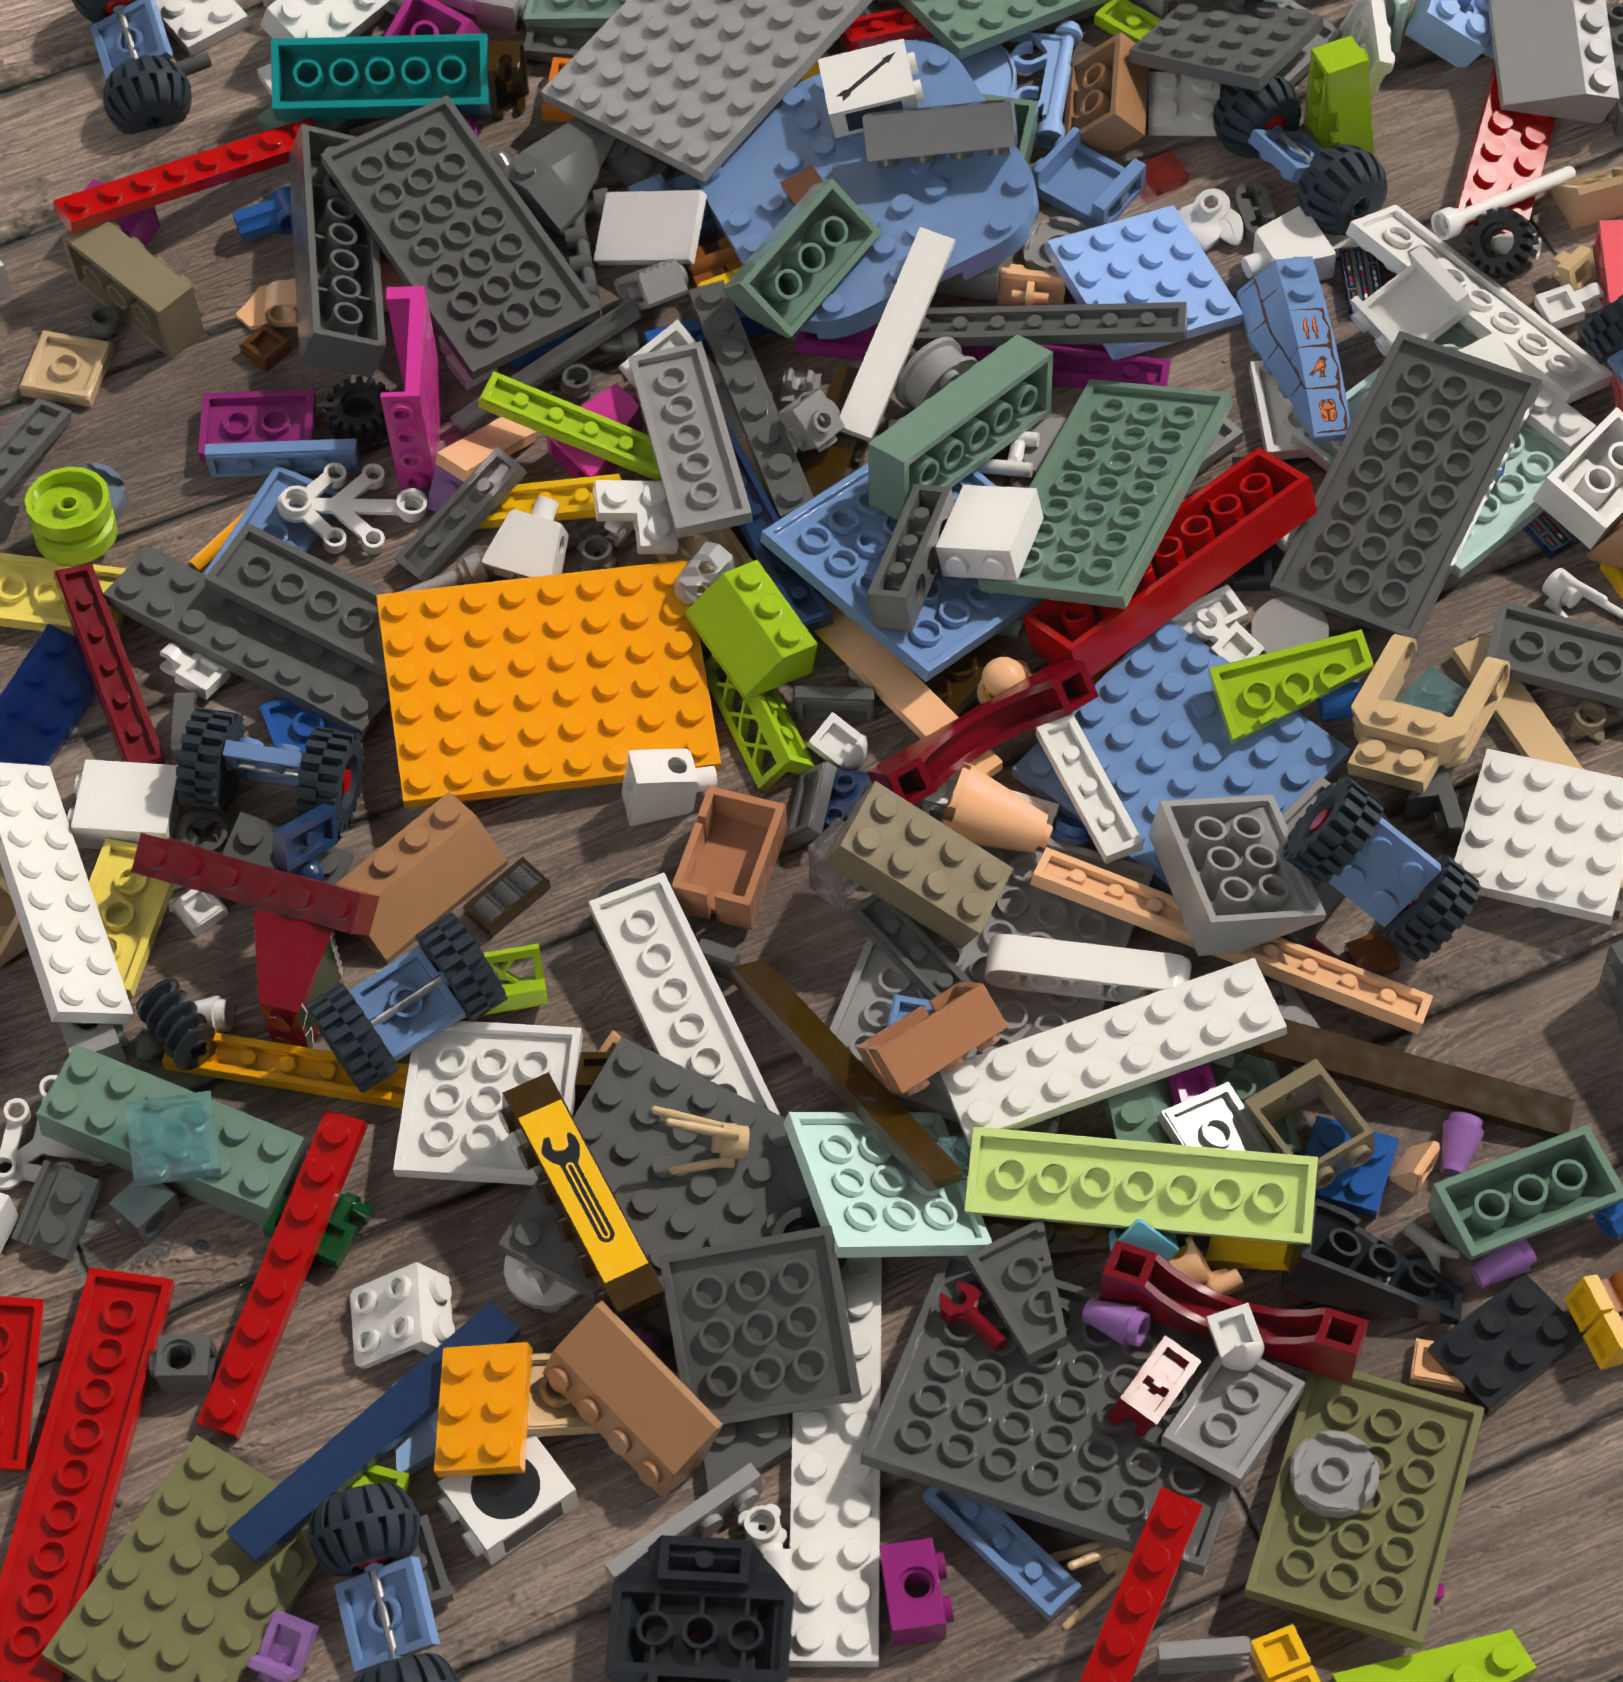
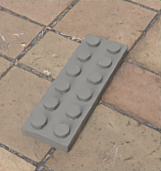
(690, 440)

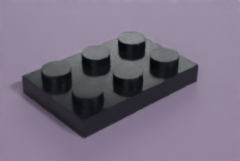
(1506, 1343)

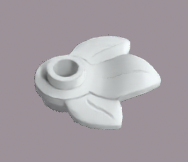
(1214, 223)

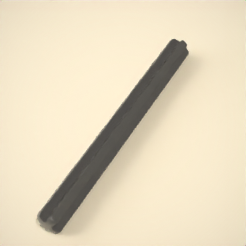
(556, 359)

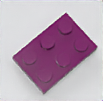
(256, 417)

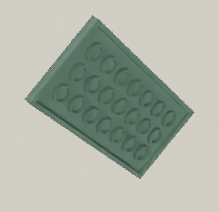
(1114, 489)

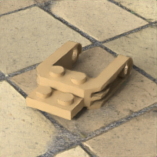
(1409, 743)

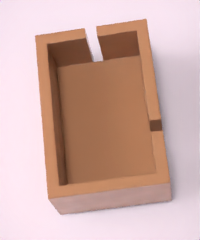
(737, 860)
(925, 1043)

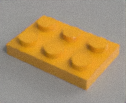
(483, 1410)

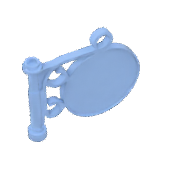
(995, 74)

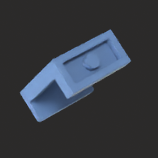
(1086, 181)

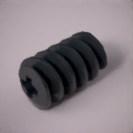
(177, 1024)

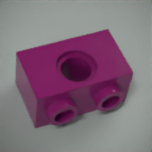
(915, 1618)

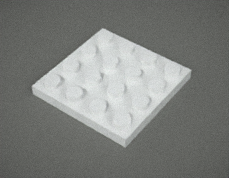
(1545, 836)
(455, 1096)

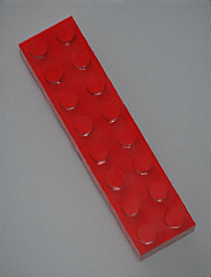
(1203, 546)

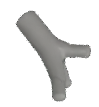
(1430, 1245)

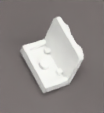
(400, 1314)

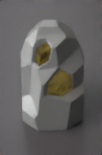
(702, 571)

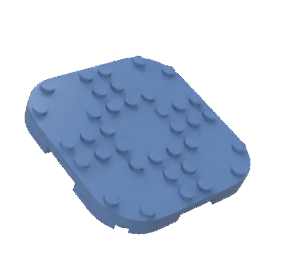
(975, 200)

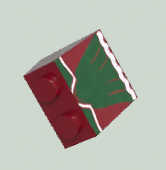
(293, 968)

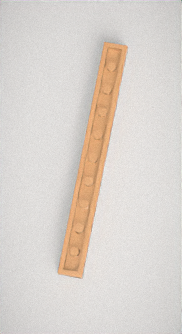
(1276, 958)

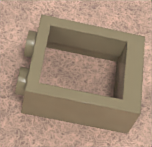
(1296, 1091)

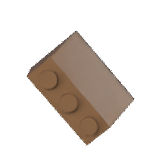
(1107, 96)

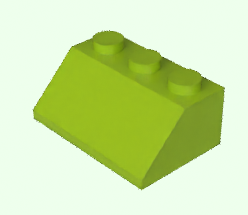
(752, 631)

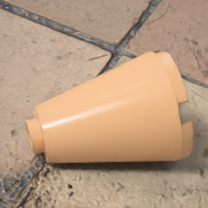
(994, 814)

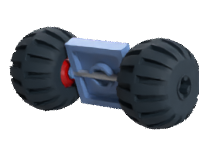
(141, 80)
(1332, 182)
(387, 1606)

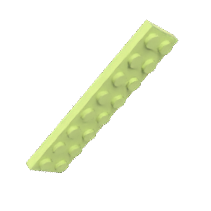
(1128, 1180)

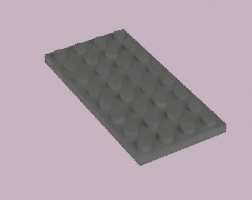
(462, 234)
(1406, 486)

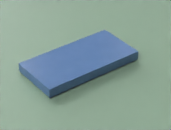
(265, 515)

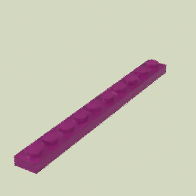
(1070, 365)

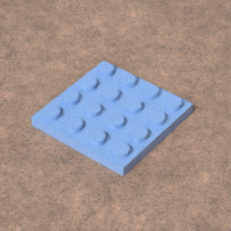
(1144, 262)

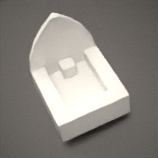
(839, 743)
(1236, 1337)

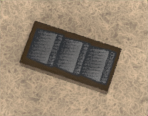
(506, 897)

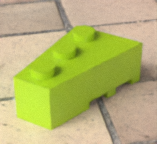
(1339, 95)

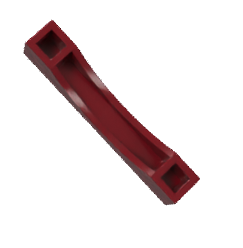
(1030, 703)
(255, 884)
(1310, 1339)

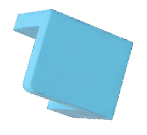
(1146, 1237)

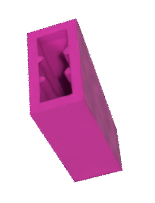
(612, 404)

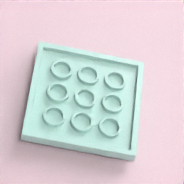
(872, 1197)

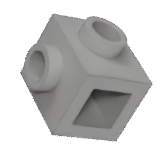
(811, 421)

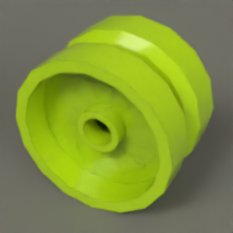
(71, 515)

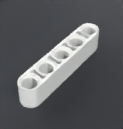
(1081, 968)

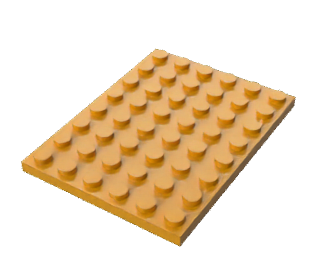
(542, 682)

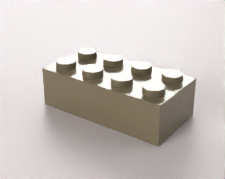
(135, 285)
(918, 865)

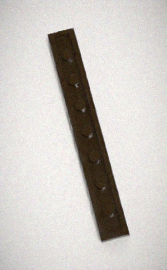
(846, 1075)
(1421, 1079)

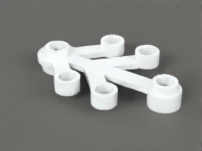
(347, 505)
(39, 1146)

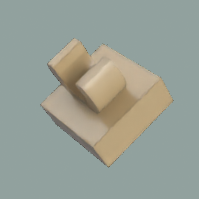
(1575, 268)

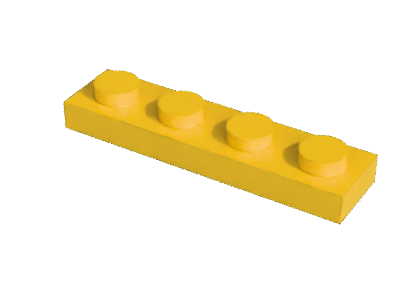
(572, 495)

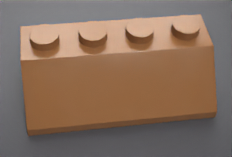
(424, 873)
(632, 1400)

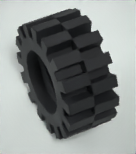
(1486, 230)
(351, 397)

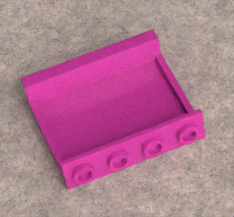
(414, 414)

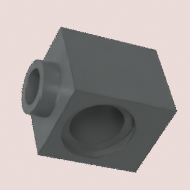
(144, 1211)
(196, 1375)

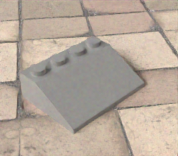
(1554, 58)
(1231, 872)

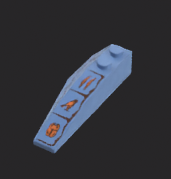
(1294, 337)

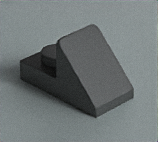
(1442, 805)

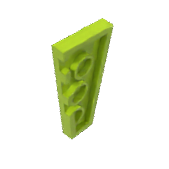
(1278, 683)
(1481, 1659)

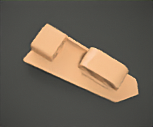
(277, 302)

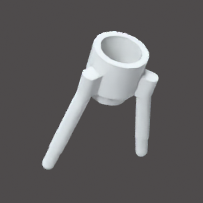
(1567, 591)

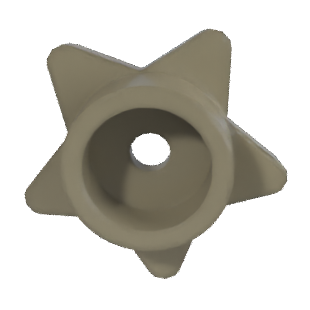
(1591, 710)

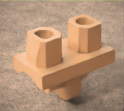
(1030, 287)

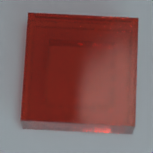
(1165, 173)

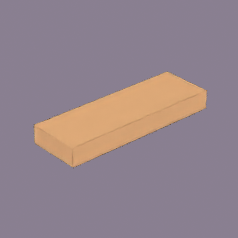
(468, 453)

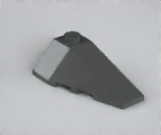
(560, 172)

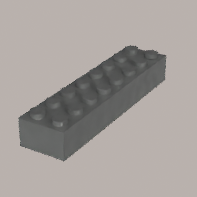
(334, 265)

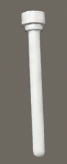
(1450, 221)

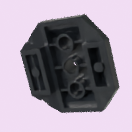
(692, 1587)

